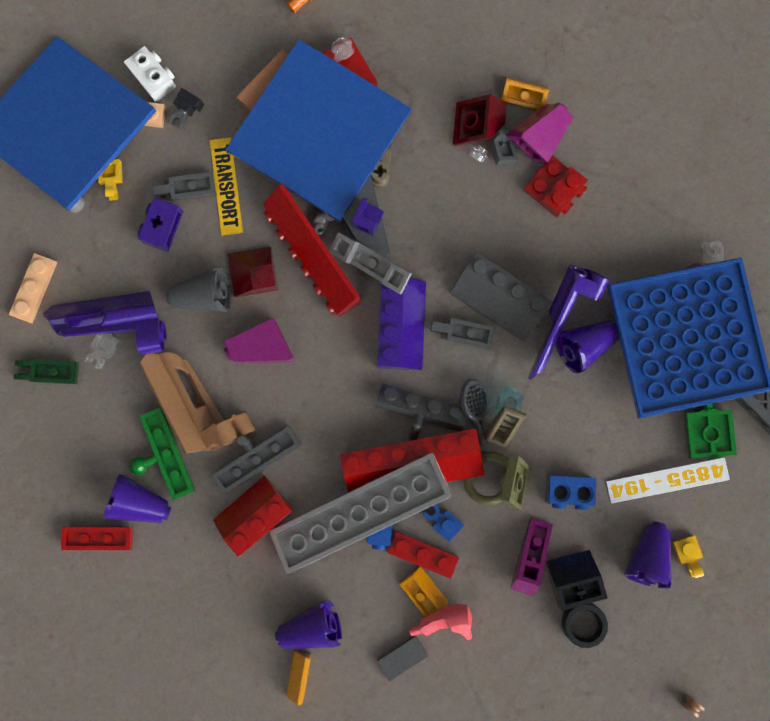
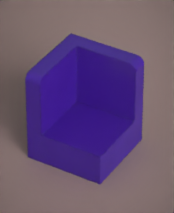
(367, 217)

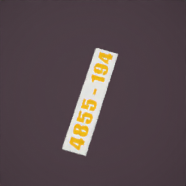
(668, 480)

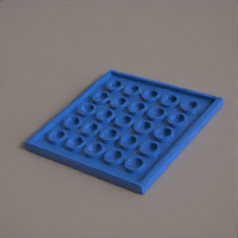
(689, 337)

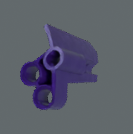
(575, 281)

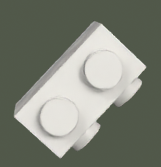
(150, 74)

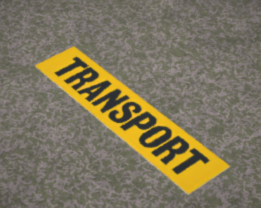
(226, 187)

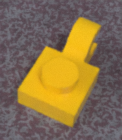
(111, 177)
(688, 551)

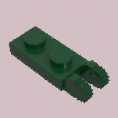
(49, 371)

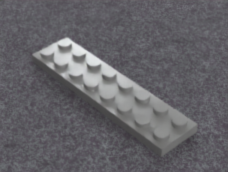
(360, 513)

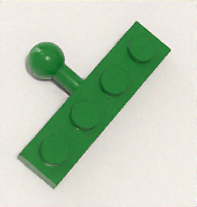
(165, 454)

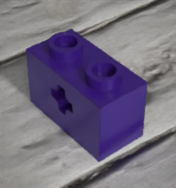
(160, 236)

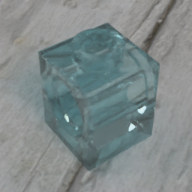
(509, 393)

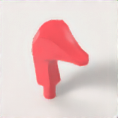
(456, 617)

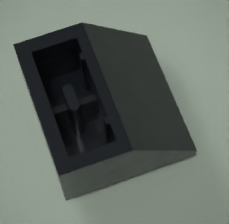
(576, 580)

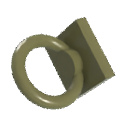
(512, 481)

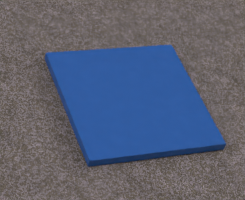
(67, 122)
(319, 130)

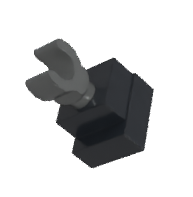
(187, 104)

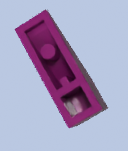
(532, 557)

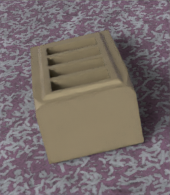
(503, 438)

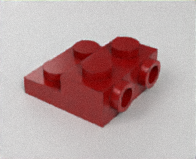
(556, 186)

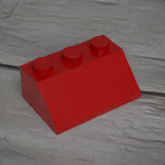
(252, 516)

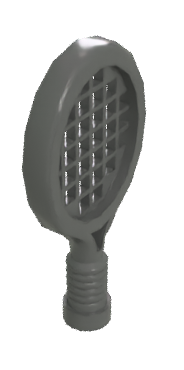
(465, 405)

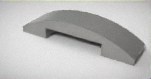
(370, 262)

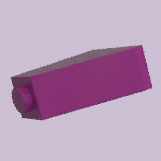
(542, 131)
(259, 345)

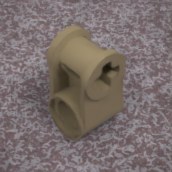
(384, 167)

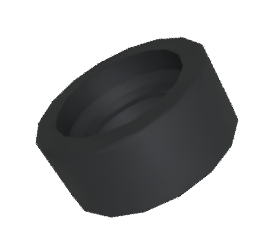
(591, 641)

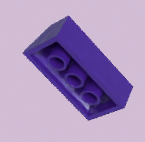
(402, 327)

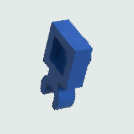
(445, 524)

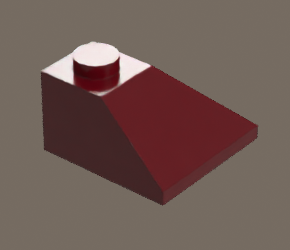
(478, 119)
(252, 272)

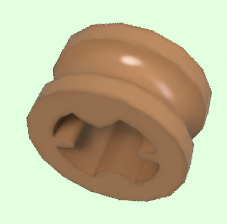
(691, 705)

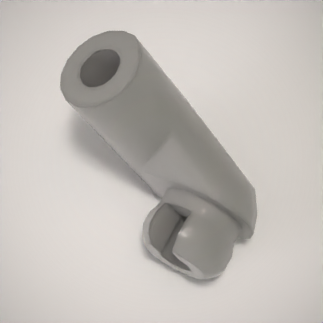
(321, 222)

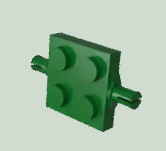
(710, 433)

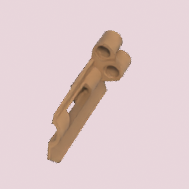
(196, 425)

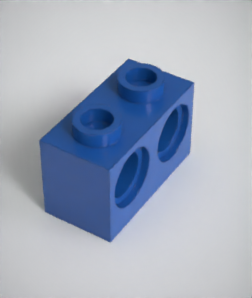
(571, 485)

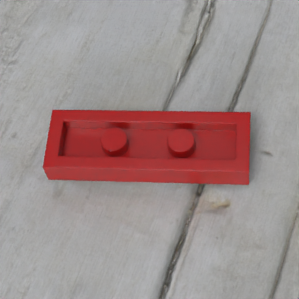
(96, 538)
(423, 554)

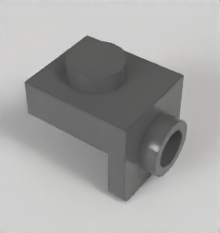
(503, 148)

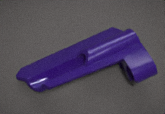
(115, 314)

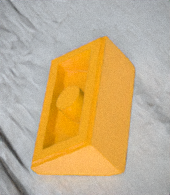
(524, 93)
(423, 592)
(298, 676)

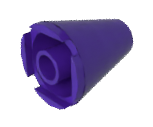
(586, 344)
(135, 503)
(652, 558)
(311, 629)

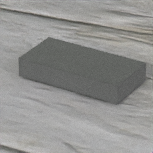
(402, 658)

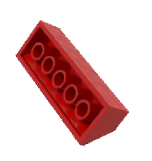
(311, 252)
(456, 455)

